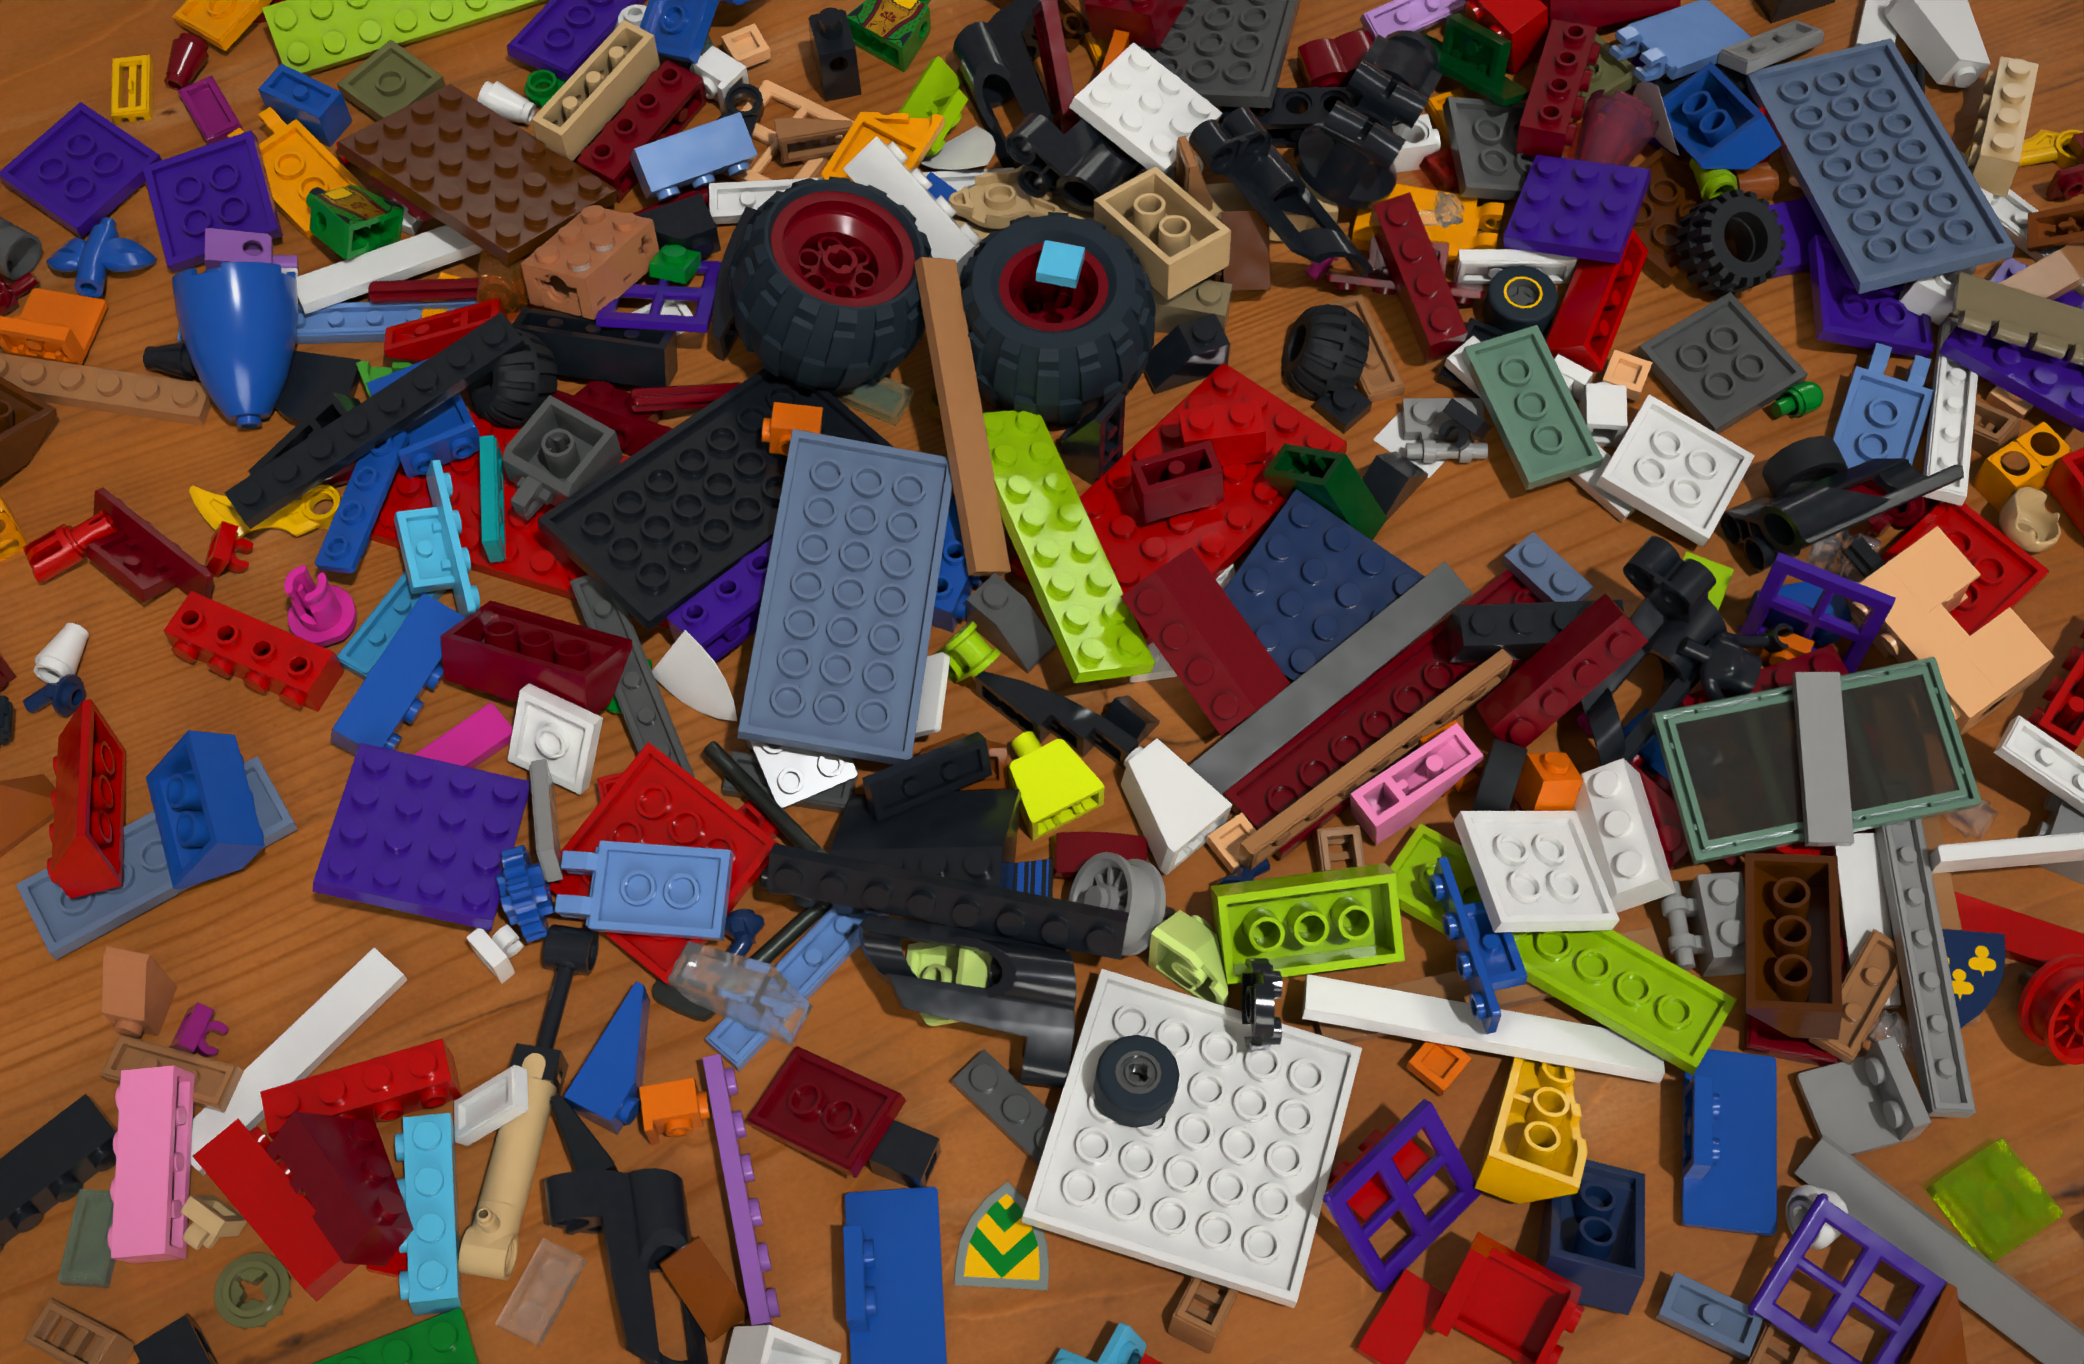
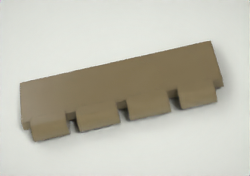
(2019, 316)

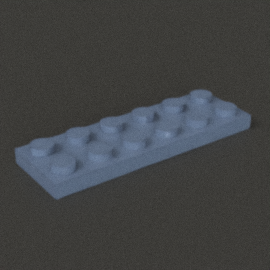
(146, 880)

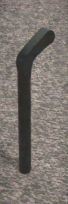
(764, 803)
(672, 999)

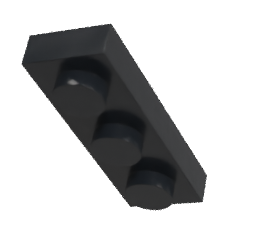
(927, 776)

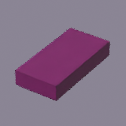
(209, 110)

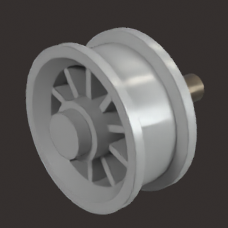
(1124, 886)

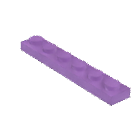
(745, 1212)

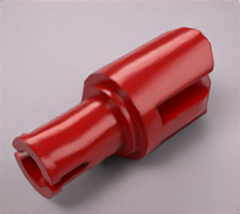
(66, 545)

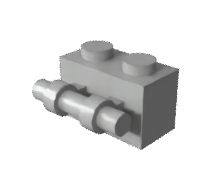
(1717, 921)

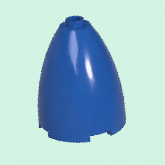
(239, 334)

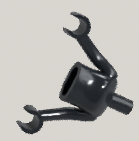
(1727, 663)

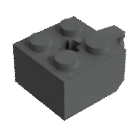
(557, 456)

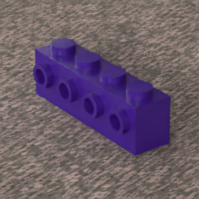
(726, 608)

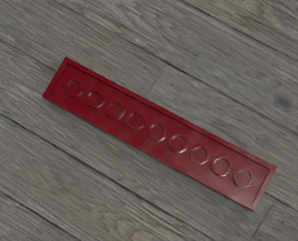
(1371, 713)

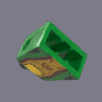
(891, 29)
(354, 220)

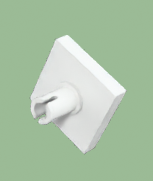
(556, 732)

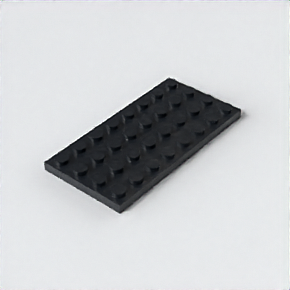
(689, 499)

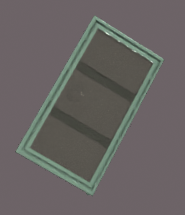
(1739, 762)

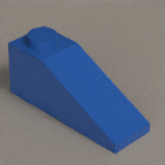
(610, 1079)

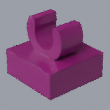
(193, 1029)

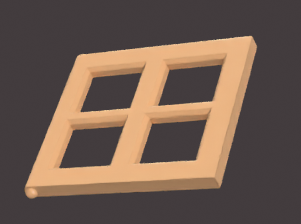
(767, 136)

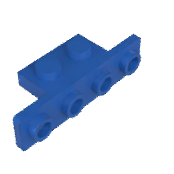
(360, 506)
(1483, 957)

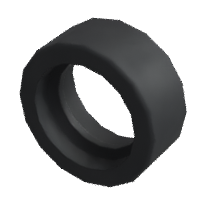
(1802, 464)
(1499, 777)

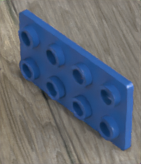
(1730, 1144)
(894, 1277)

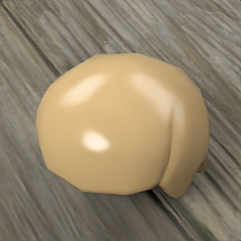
(2028, 522)

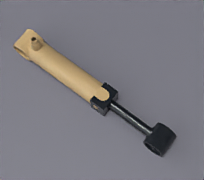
(493, 1239)

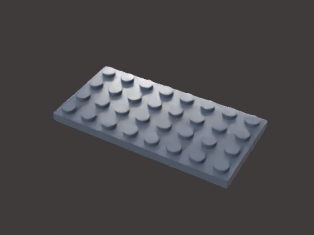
(1878, 166)
(848, 599)

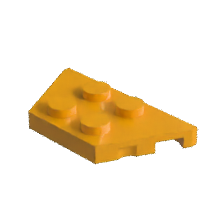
(910, 134)

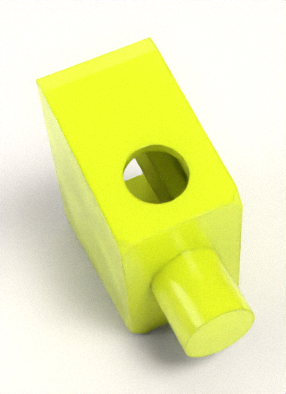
(1052, 784)

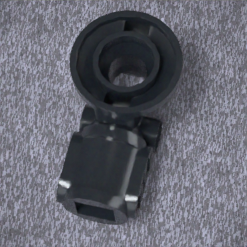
(1355, 147)

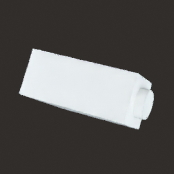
(1941, 38)
(1171, 803)

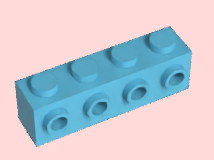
(432, 1204)

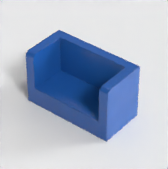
(307, 100)

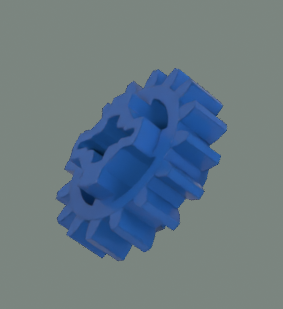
(525, 893)

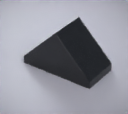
(1393, 480)

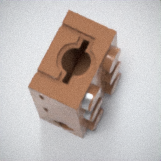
(590, 261)

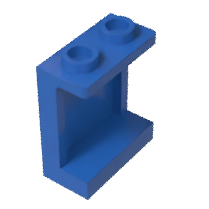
(440, 434)

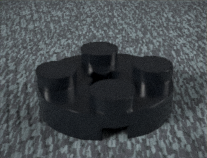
(1258, 1005)

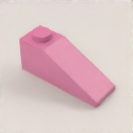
(1413, 784)

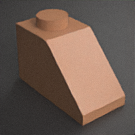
(135, 992)

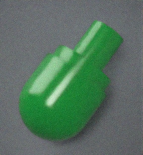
(1799, 400)

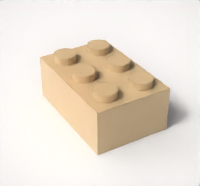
(1167, 230)

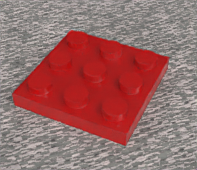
(2004, 567)

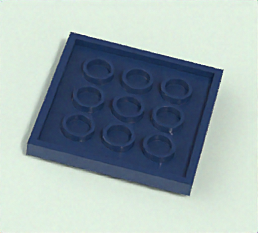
(1314, 584)

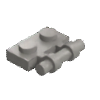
(1422, 422)

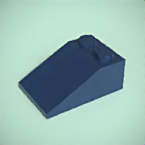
(1598, 1236)

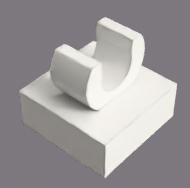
(496, 951)

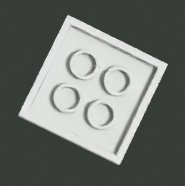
(1143, 108)
(1675, 470)
(1535, 871)

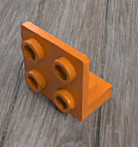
(53, 326)

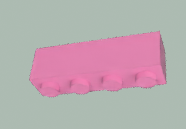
(151, 1164)

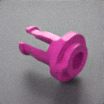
(318, 612)

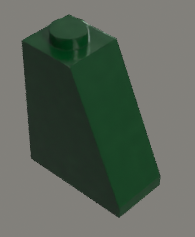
(1330, 482)

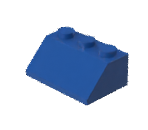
(1718, 122)
(204, 808)

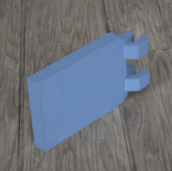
(1677, 40)
(1882, 412)
(651, 889)

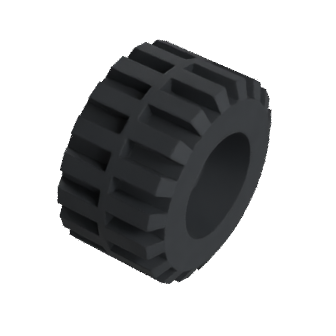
(1755, 238)

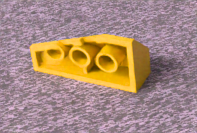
(1535, 1136)

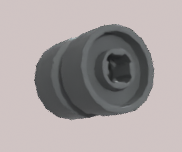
(18, 250)

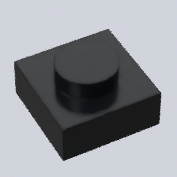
(1343, 408)

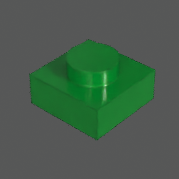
(675, 264)

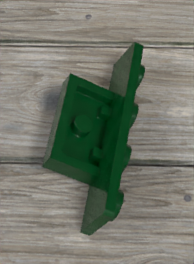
(1477, 60)

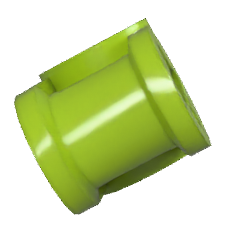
(968, 653)

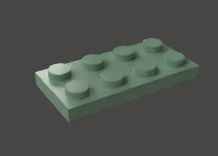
(1532, 407)

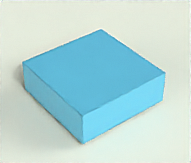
(1060, 264)

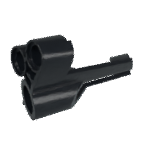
(999, 64)
(1246, 155)
(1073, 163)
(1825, 508)
(1672, 609)
(1026, 991)

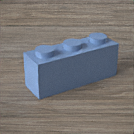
(693, 157)

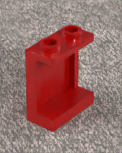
(1510, 1303)

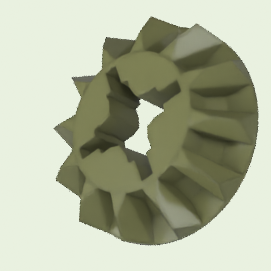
(253, 1269)

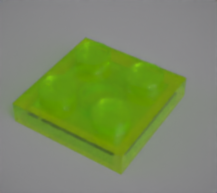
(1995, 1201)

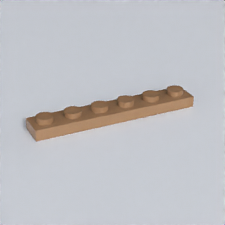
(108, 389)

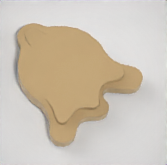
(998, 200)

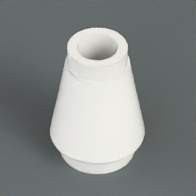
(507, 103)
(61, 654)

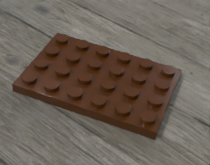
(476, 172)

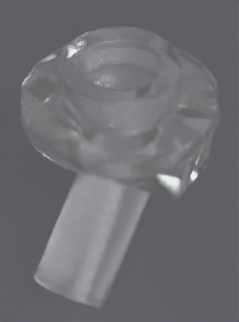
(1446, 211)

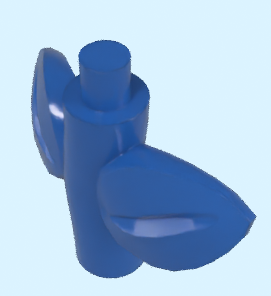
(96, 255)

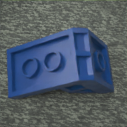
(681, 26)

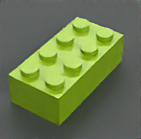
(1310, 921)

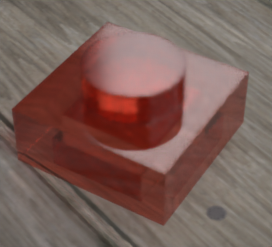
(1440, 169)

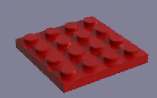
(667, 806)

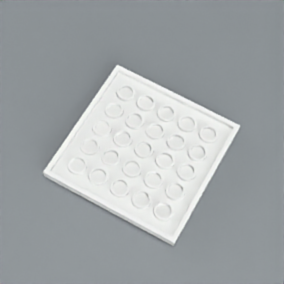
(1232, 1168)

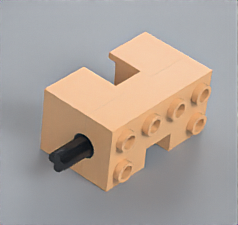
(1928, 583)

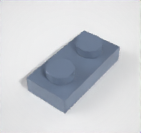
(1545, 572)
(1709, 1316)

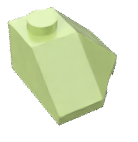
(1190, 957)
(950, 966)

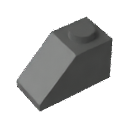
(1009, 623)

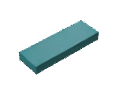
(492, 499)

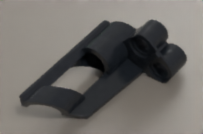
(641, 1225)

